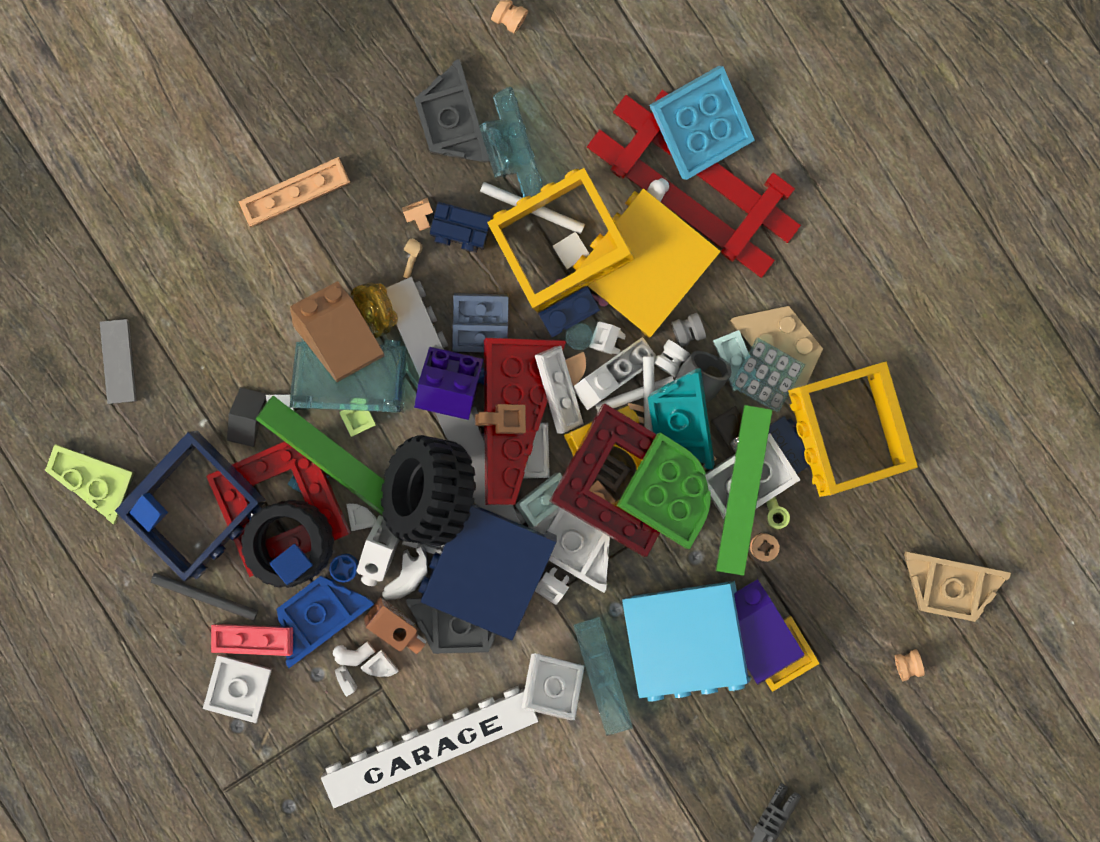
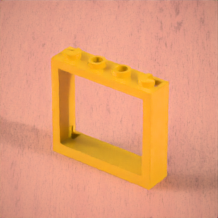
(579, 278)
(890, 418)

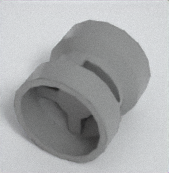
(682, 332)

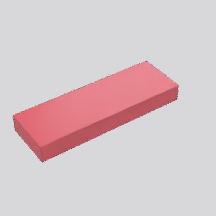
(252, 639)

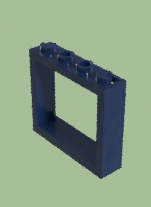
(156, 478)

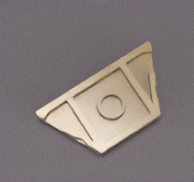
(785, 332)
(952, 586)

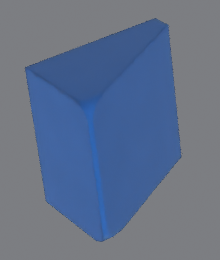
(148, 511)
(291, 564)

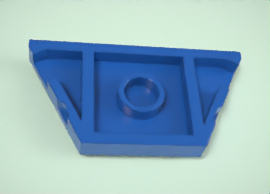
(318, 614)

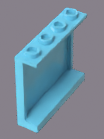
(686, 641)

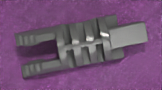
(774, 817)

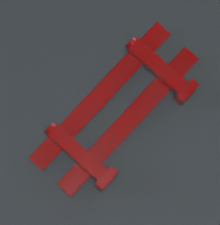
(760, 209)

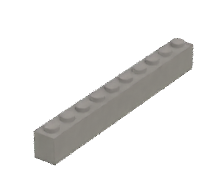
(419, 334)

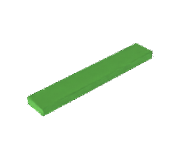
(322, 452)
(744, 490)

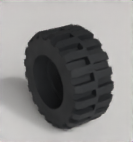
(428, 490)

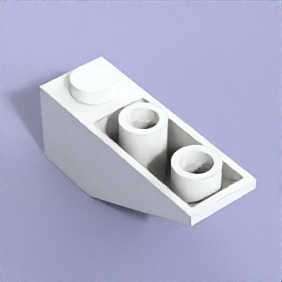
(613, 374)

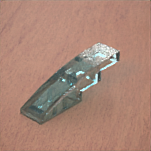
(603, 676)

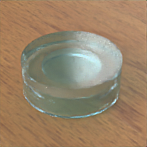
(579, 336)

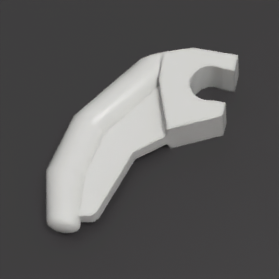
(411, 575)

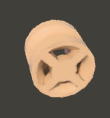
(759, 547)
(909, 665)

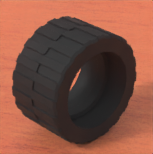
(255, 548)

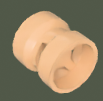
(509, 15)

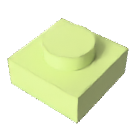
(357, 421)

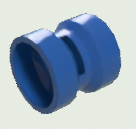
(339, 569)

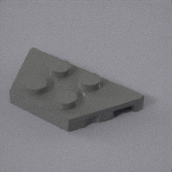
(450, 117)
(447, 632)

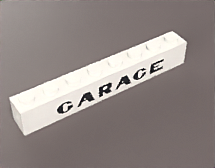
(427, 748)

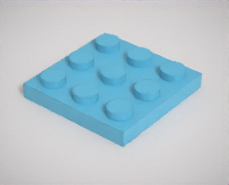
(702, 122)

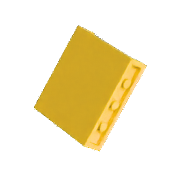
(665, 262)

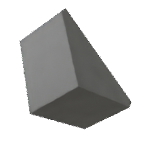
(242, 417)

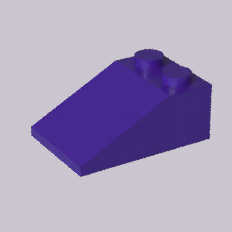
(764, 634)

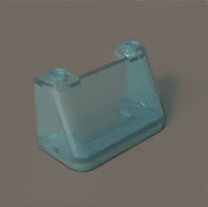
(370, 389)

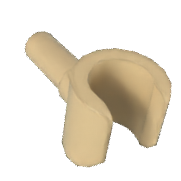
(414, 248)

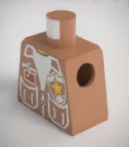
(385, 619)

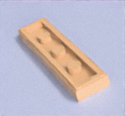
(294, 192)

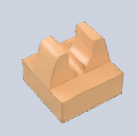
(418, 212)

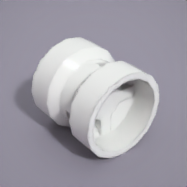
(673, 352)

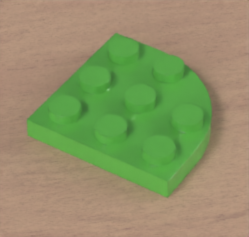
(669, 492)

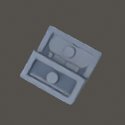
(477, 319)

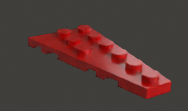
(511, 379)

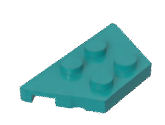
(682, 415)

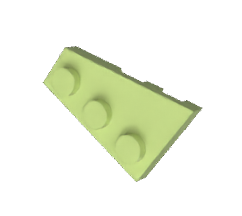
(95, 481)

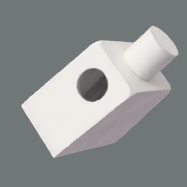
(375, 555)

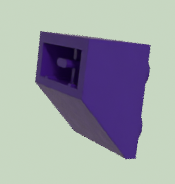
(448, 383)

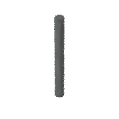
(204, 596)

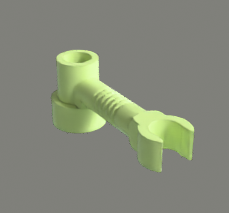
(774, 508)

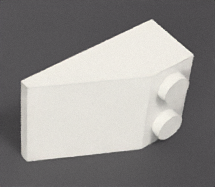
(775, 477)

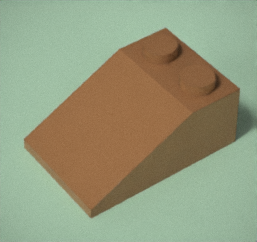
(335, 331)

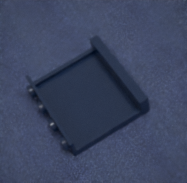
(488, 572)

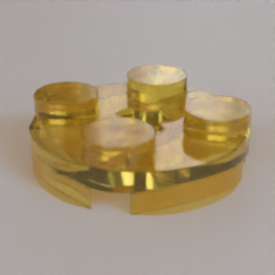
(375, 297)

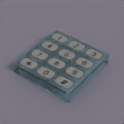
(767, 375)

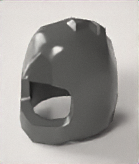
(703, 360)

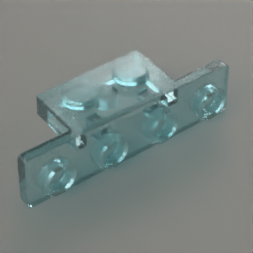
(509, 145)

